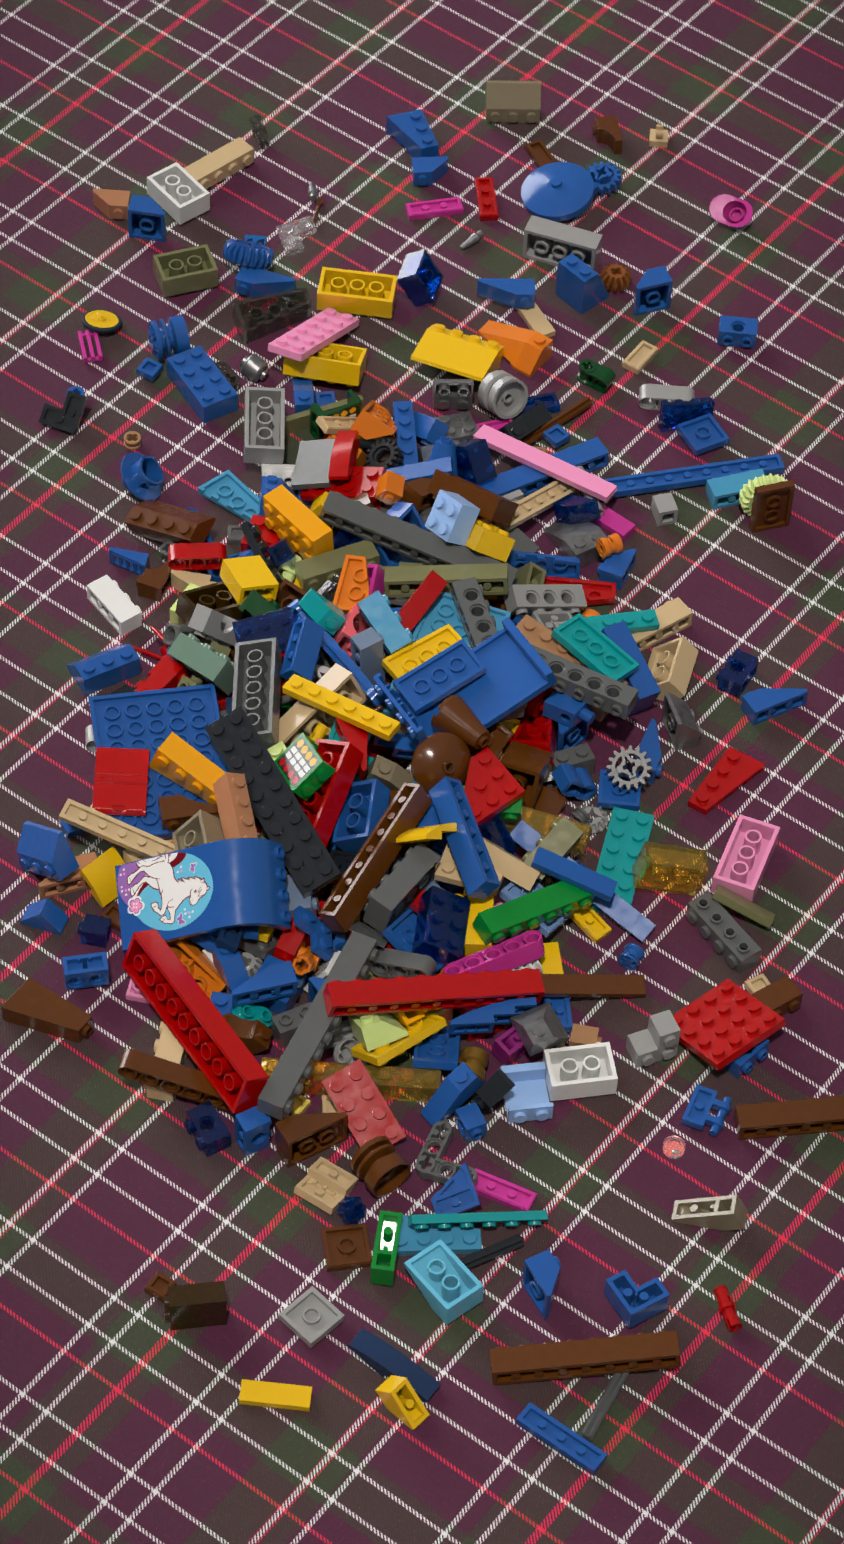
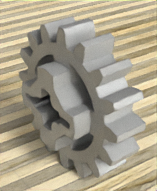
(622, 771)

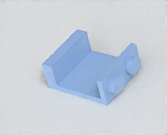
(529, 1096)

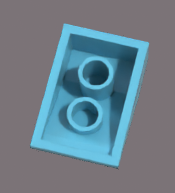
(445, 1281)

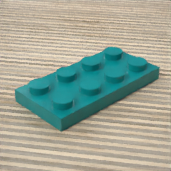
(594, 648)

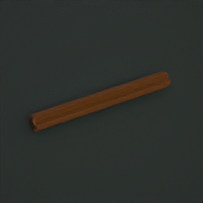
(560, 419)

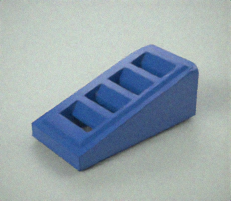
(129, 560)

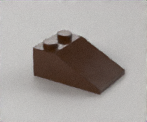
(308, 1135)

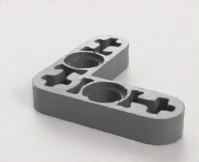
(436, 1160)

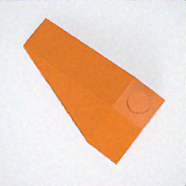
(522, 347)
(374, 422)
(198, 966)

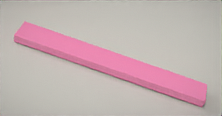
(546, 463)

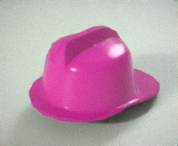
(731, 210)

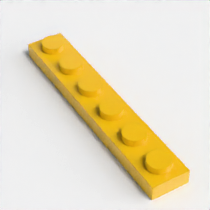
(341, 707)

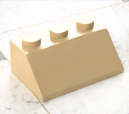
(672, 666)

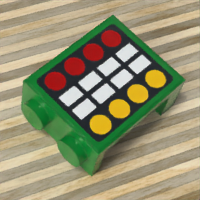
(304, 767)

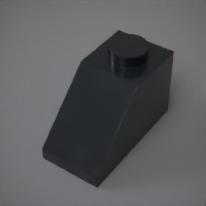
(492, 1091)

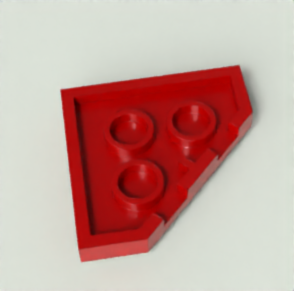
(490, 786)

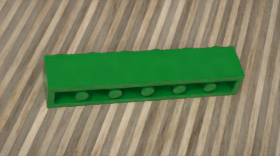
(530, 911)

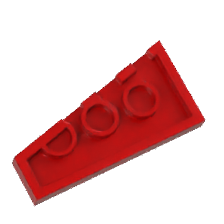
(595, 591)
(724, 779)

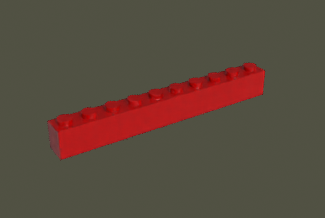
(430, 992)

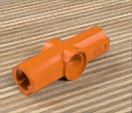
(306, 961)

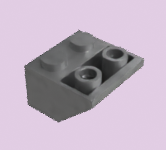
(452, 393)

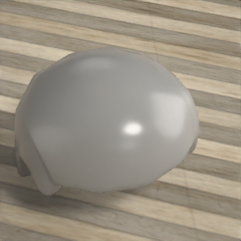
(342, 1051)

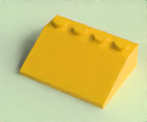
(458, 352)

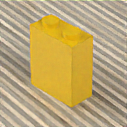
(248, 573)

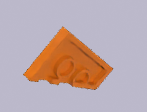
(353, 583)

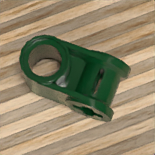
(596, 376)

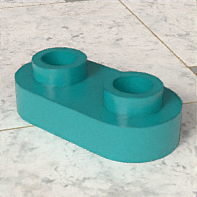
(253, 1013)

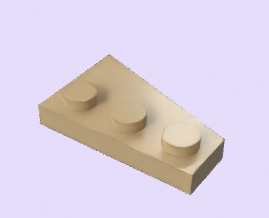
(448, 871)

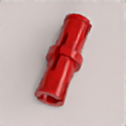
(727, 1308)

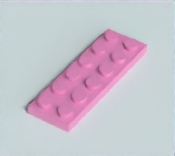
(313, 334)

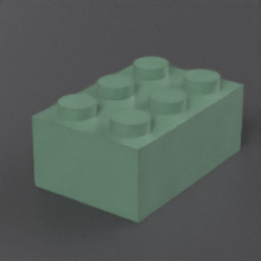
(203, 661)

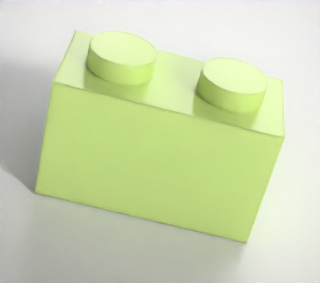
(376, 1029)

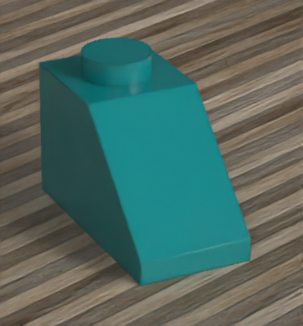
(322, 611)

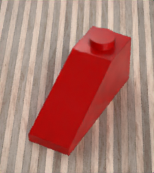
(357, 737)

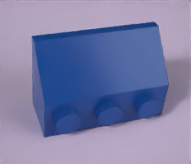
(407, 513)
(105, 668)
(45, 851)

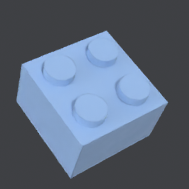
(452, 517)

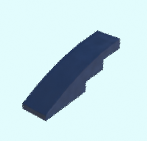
(390, 1361)

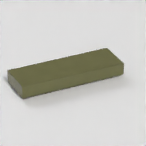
(743, 906)

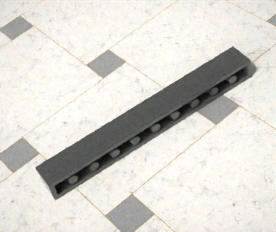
(399, 535)
(314, 1031)

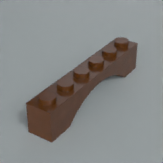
(177, 809)

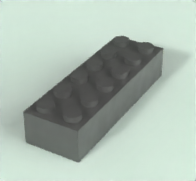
(259, 685)

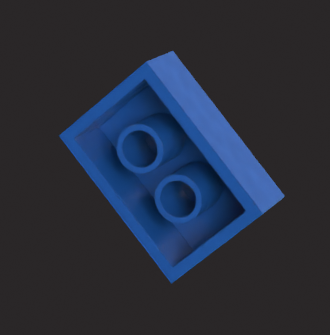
(360, 814)

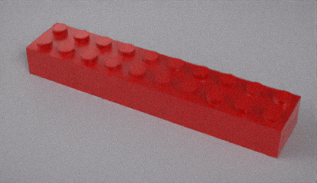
(194, 1021)

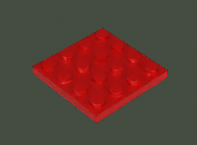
(725, 1024)

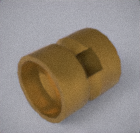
(476, 1059)

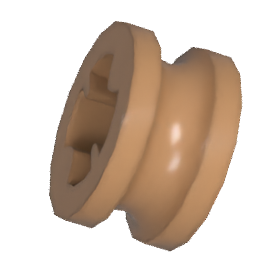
(132, 445)

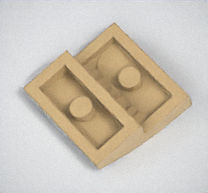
(325, 1185)

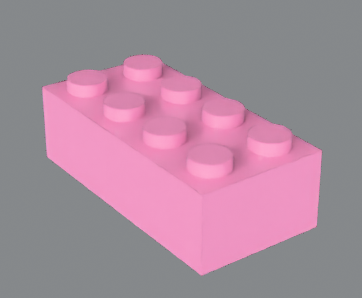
(746, 857)

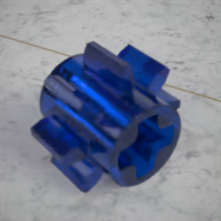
(351, 1209)

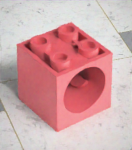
(353, 625)

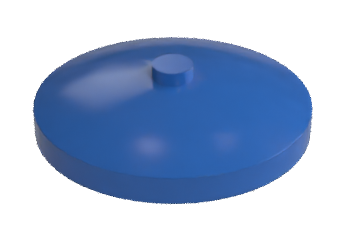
(558, 191)

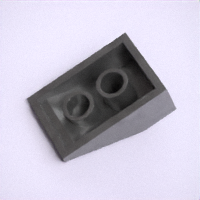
(576, 540)

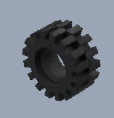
(381, 449)

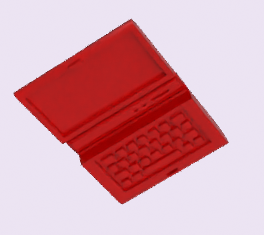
(121, 781)

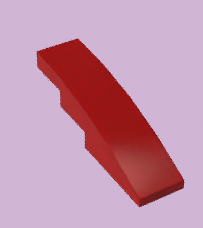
(421, 600)

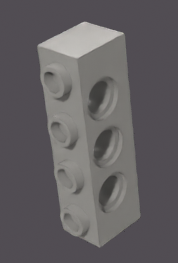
(531, 598)

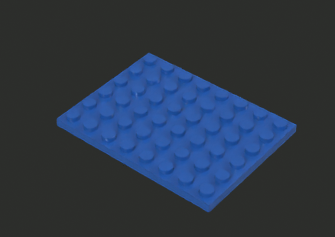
(145, 722)

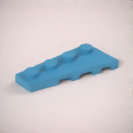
(231, 494)
(457, 1239)

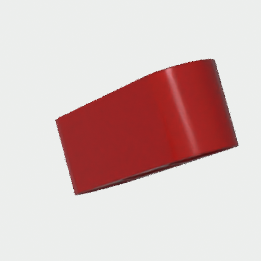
(196, 556)

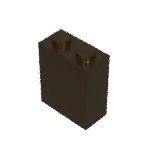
(195, 1305)

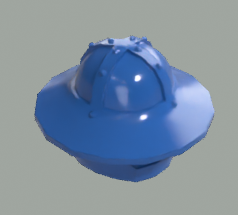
(142, 476)

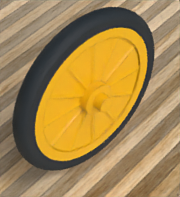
(101, 320)

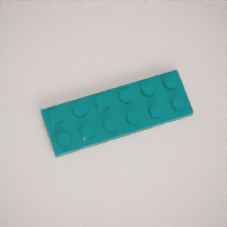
(621, 847)

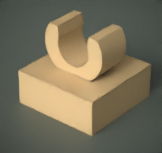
(658, 137)

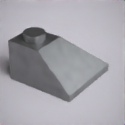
(539, 1029)

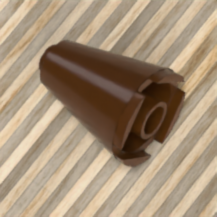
(459, 719)

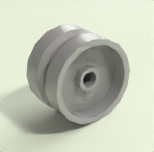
(502, 394)

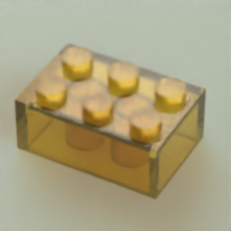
(670, 868)

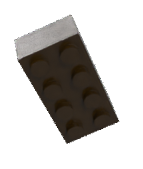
(214, 596)

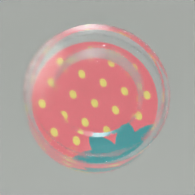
(674, 1147)

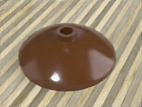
(434, 754)

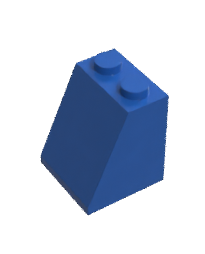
(579, 284)

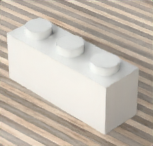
(114, 605)

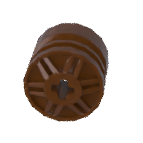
(380, 1166)

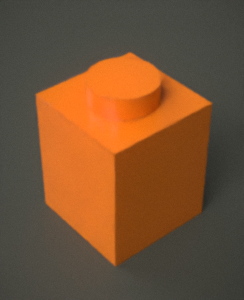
(390, 487)

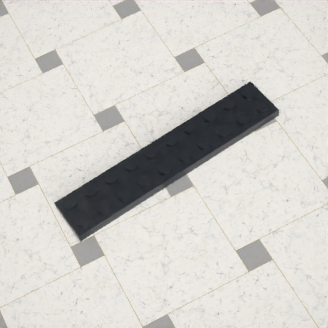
(274, 802)

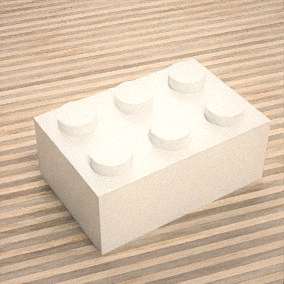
(178, 193)
(580, 1071)

